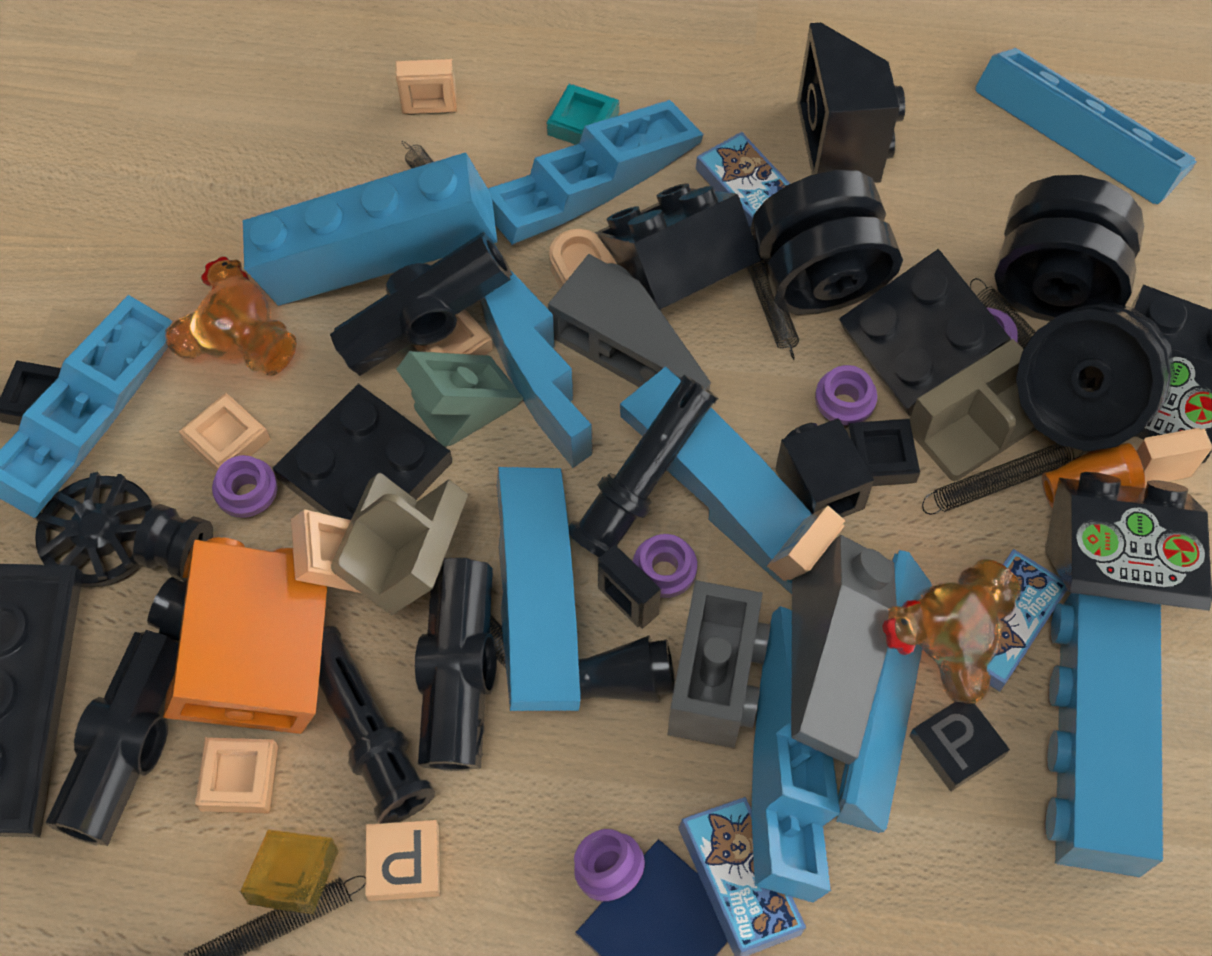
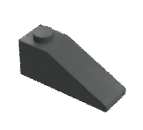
(618, 325)
(839, 646)

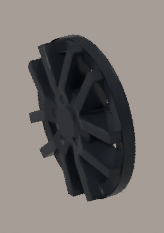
(94, 528)

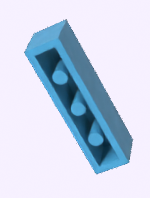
(367, 230)
(1107, 735)

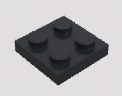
(923, 329)
(354, 445)

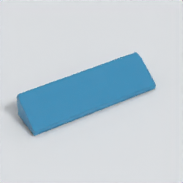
(1084, 125)
(871, 779)

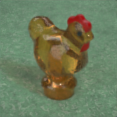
(232, 323)
(957, 626)

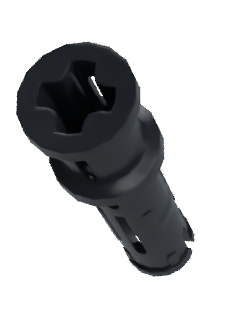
(626, 494)
(376, 748)

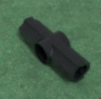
(421, 304)
(456, 666)
(117, 741)

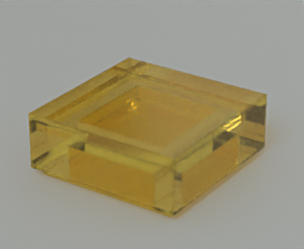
(289, 871)

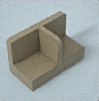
(973, 414)
(398, 542)

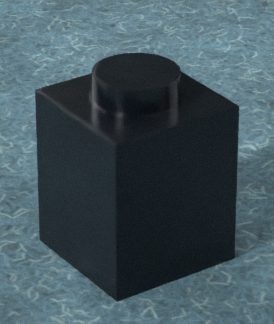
(824, 468)

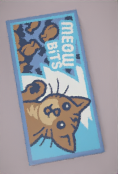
(741, 169)
(1038, 597)
(723, 857)

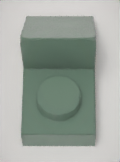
(457, 392)

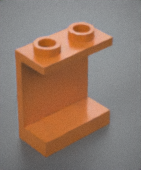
(247, 640)

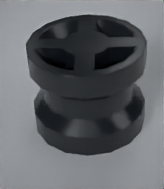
(167, 539)

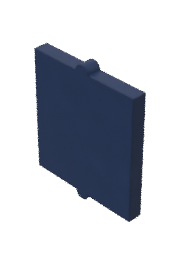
(659, 916)

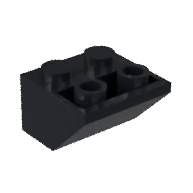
(681, 241)

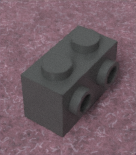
(715, 665)

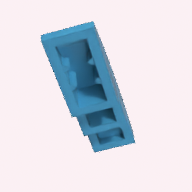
(602, 166)
(525, 344)
(80, 404)
(726, 475)
(537, 591)
(790, 784)

